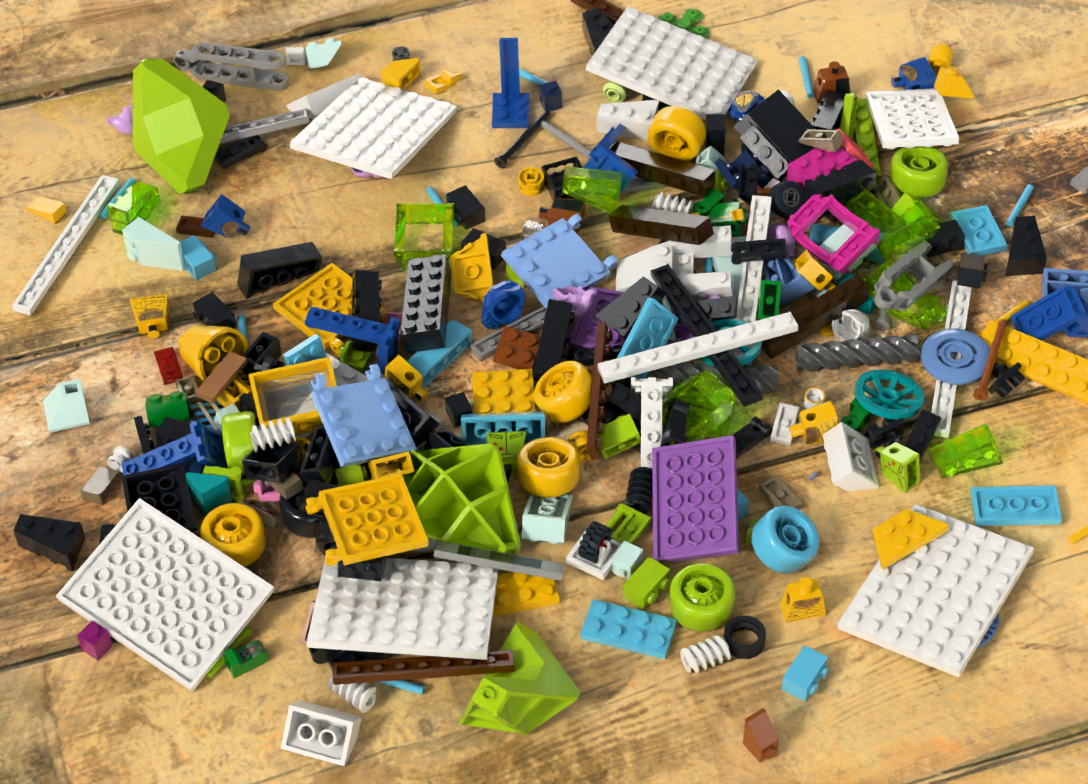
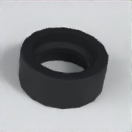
(745, 623)

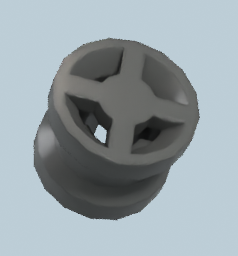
(400, 53)

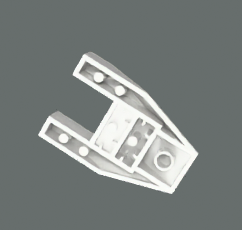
(681, 260)

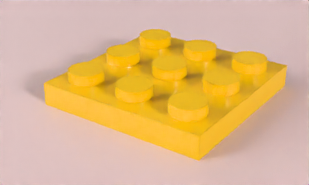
(503, 391)

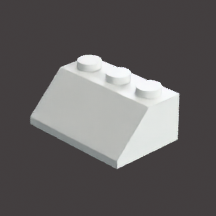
(850, 459)
(320, 732)

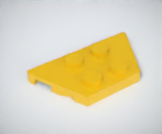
(472, 270)
(904, 535)

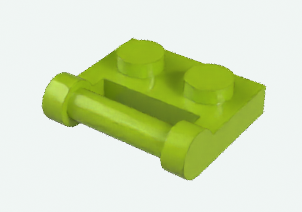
(234, 474)
(631, 527)

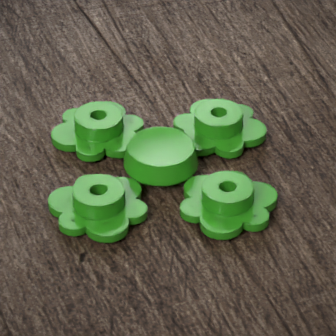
(689, 17)

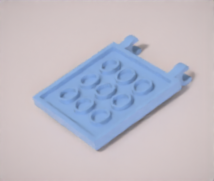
(557, 259)
(362, 419)

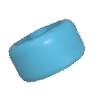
(785, 539)

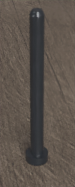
(501, 160)

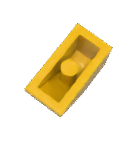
(401, 72)
(951, 83)

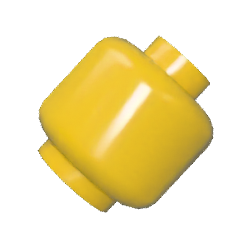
(940, 56)

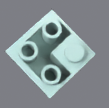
(320, 55)
(66, 407)

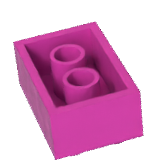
(817, 163)

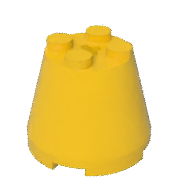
(206, 347)

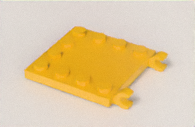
(326, 290)
(370, 520)

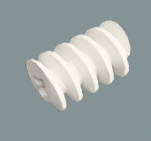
(668, 204)
(272, 434)
(705, 653)
(358, 694)

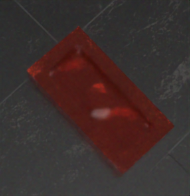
(168, 365)

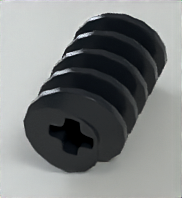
(640, 489)

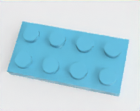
(649, 331)
(1015, 505)
(628, 629)

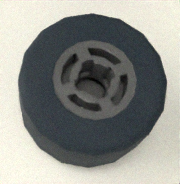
(786, 198)

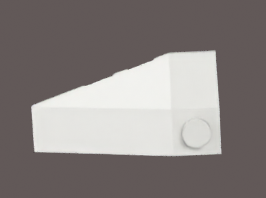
(321, 99)

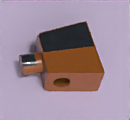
(833, 79)
(564, 209)

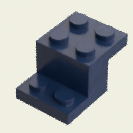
(731, 170)

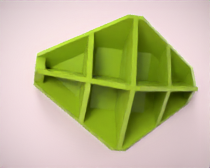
(175, 124)
(464, 497)
(524, 697)

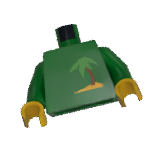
(729, 214)

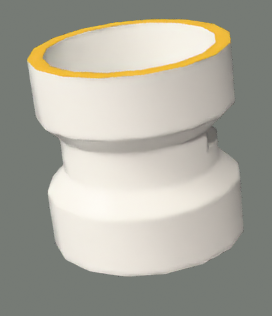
(813, 397)

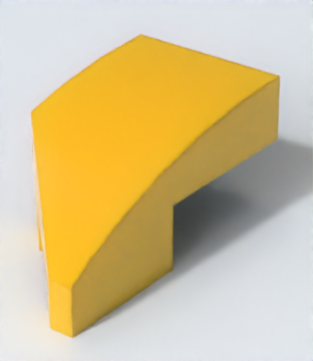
(442, 82)

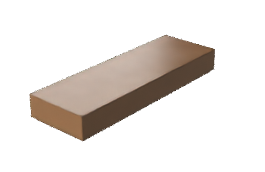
(221, 377)

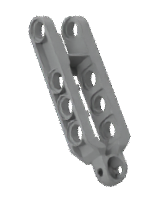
(255, 59)
(919, 268)

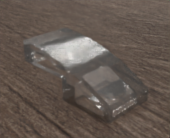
(532, 225)

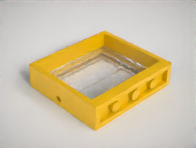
(288, 392)

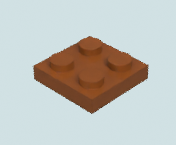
(517, 348)

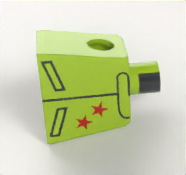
(509, 445)
(900, 465)

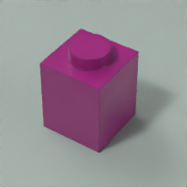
(95, 640)

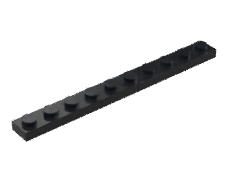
(699, 325)

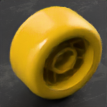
(677, 133)
(564, 391)
(548, 467)
(235, 531)

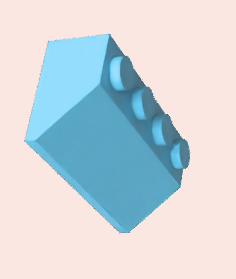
(477, 425)

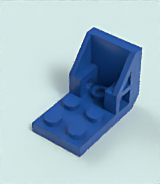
(1055, 312)

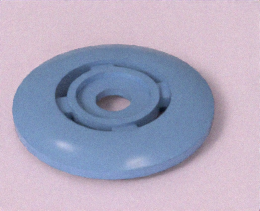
(952, 371)

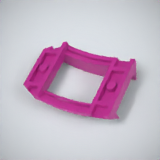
(851, 249)

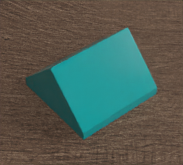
(208, 491)

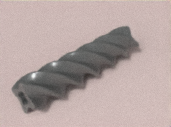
(855, 352)
(763, 375)

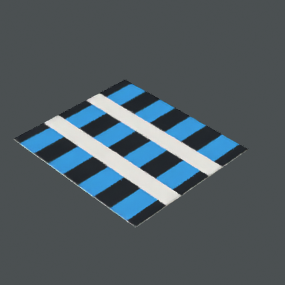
(206, 412)

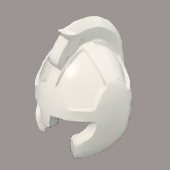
(853, 325)

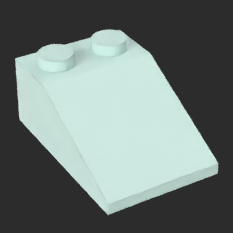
(152, 246)
(547, 518)

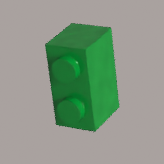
(768, 299)
(172, 405)

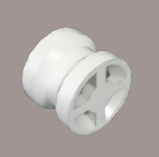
(119, 456)

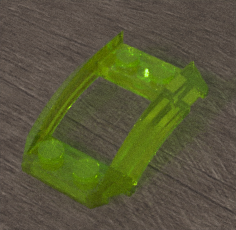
(422, 214)
(930, 305)
(715, 392)

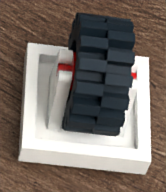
(594, 551)

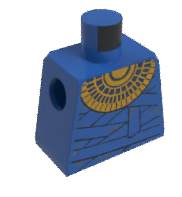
(915, 75)
(225, 218)

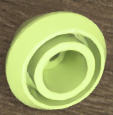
(614, 92)

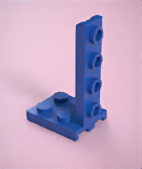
(510, 107)
(605, 159)
(360, 329)
(202, 442)

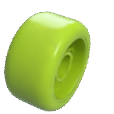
(919, 171)
(237, 437)
(702, 597)

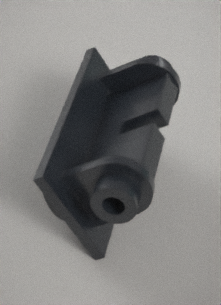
(746, 185)

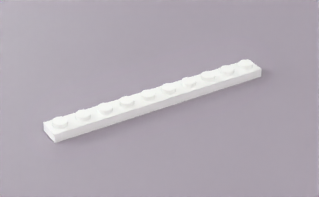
(65, 245)
(752, 270)
(697, 347)
(944, 392)

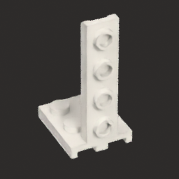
(651, 394)

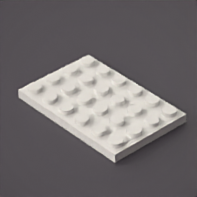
(911, 118)

